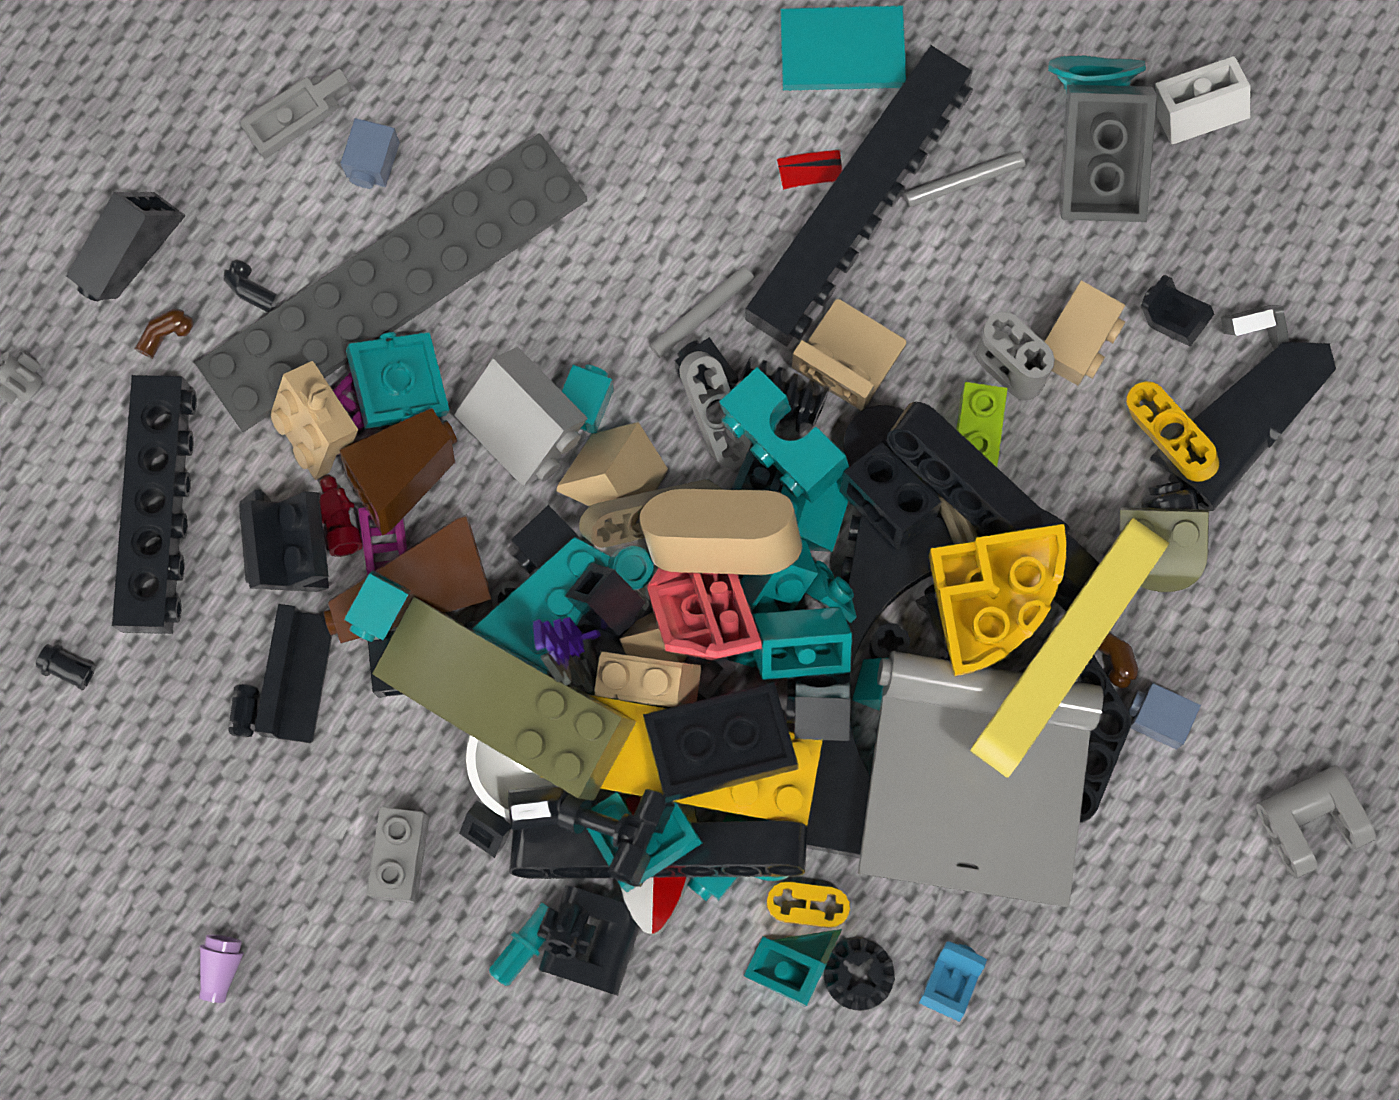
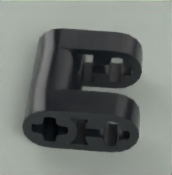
(610, 947)

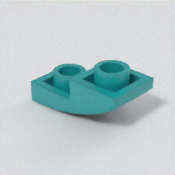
(832, 591)

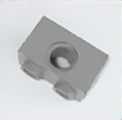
(398, 855)

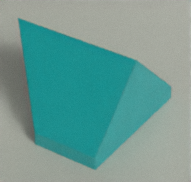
(792, 964)

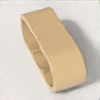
(721, 531)

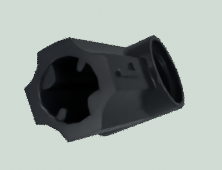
(536, 806)

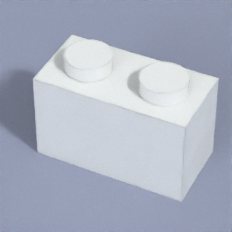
(1203, 100)

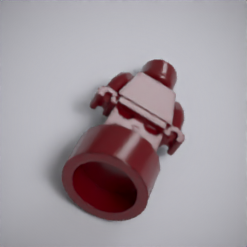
(342, 536)

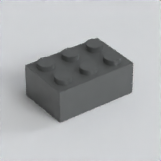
(1107, 153)

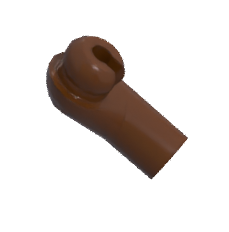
(161, 326)
(1122, 660)

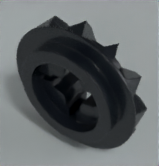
(838, 977)

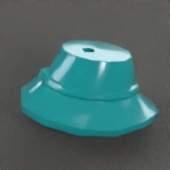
(1095, 70)

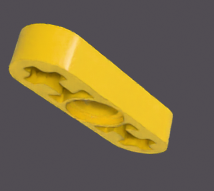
(1175, 448)

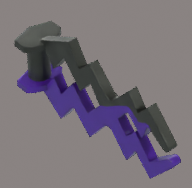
(564, 647)

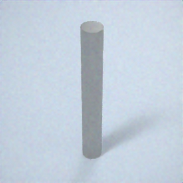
(964, 179)
(701, 311)

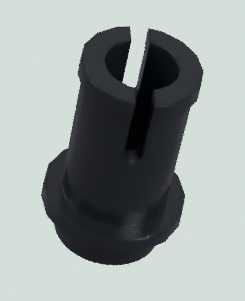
(64, 666)

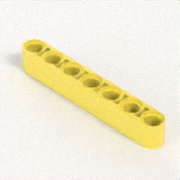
(1069, 648)

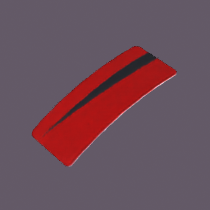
(809, 168)

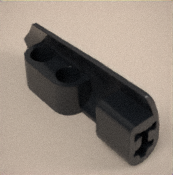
(1254, 415)

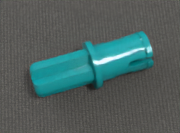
(520, 949)

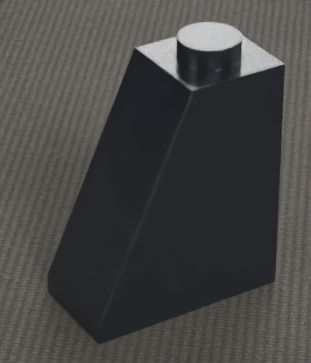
(122, 243)

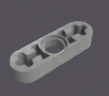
(701, 398)

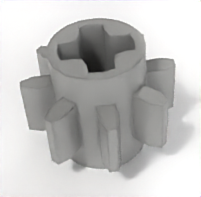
(18, 377)

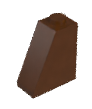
(399, 466)

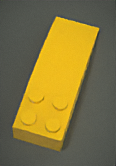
(771, 798)

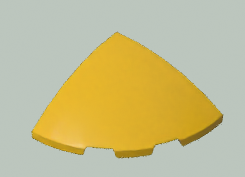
(996, 592)

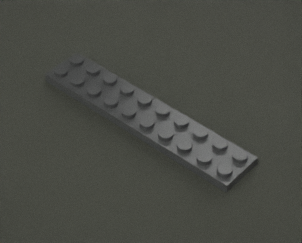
(394, 278)

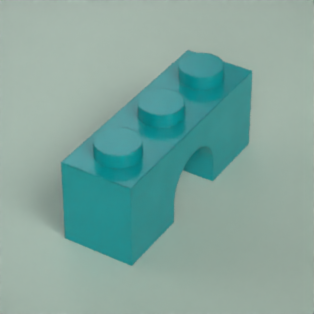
(807, 463)

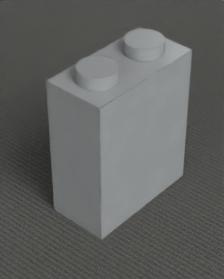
(521, 417)

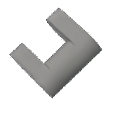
(1031, 362)
(1305, 802)

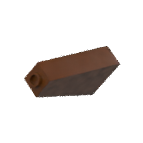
(437, 570)

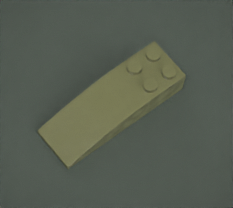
(504, 700)

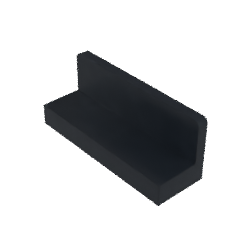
(294, 676)

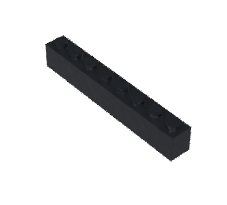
(858, 196)

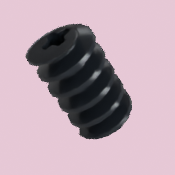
(804, 404)

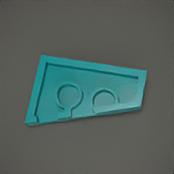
(540, 598)

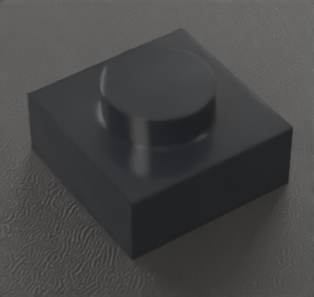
(485, 829)

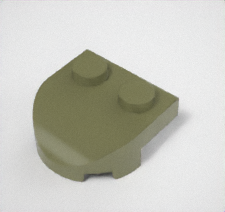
(1187, 549)

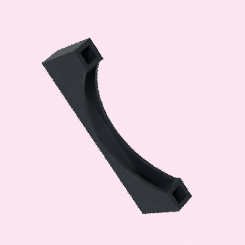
(877, 579)

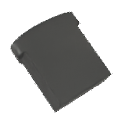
(1268, 317)

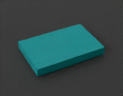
(842, 48)

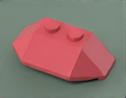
(702, 614)

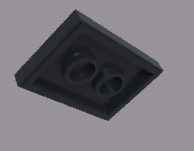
(720, 742)

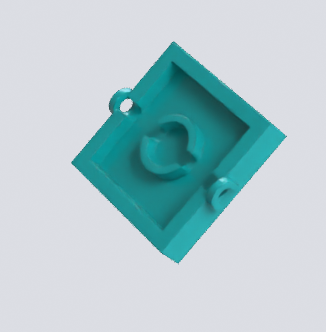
(396, 378)

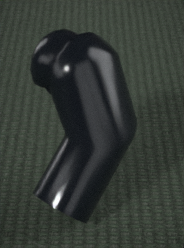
(245, 289)

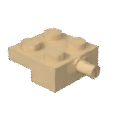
(312, 419)

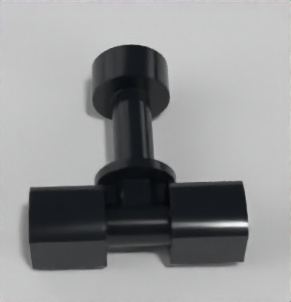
(629, 833)

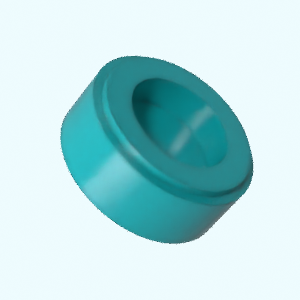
(633, 565)

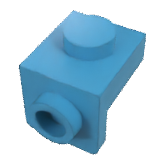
(953, 980)

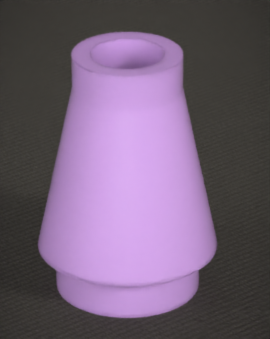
(218, 966)

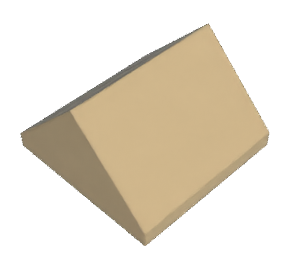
(614, 467)

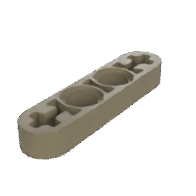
(619, 516)

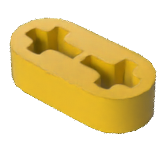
(810, 894)

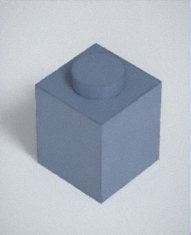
(369, 153)
(1163, 715)

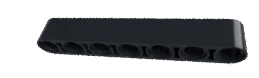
(978, 488)
(725, 851)

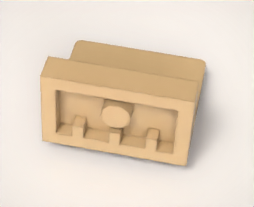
(848, 354)

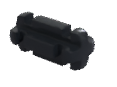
(243, 710)

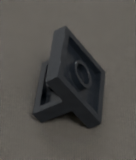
(285, 544)

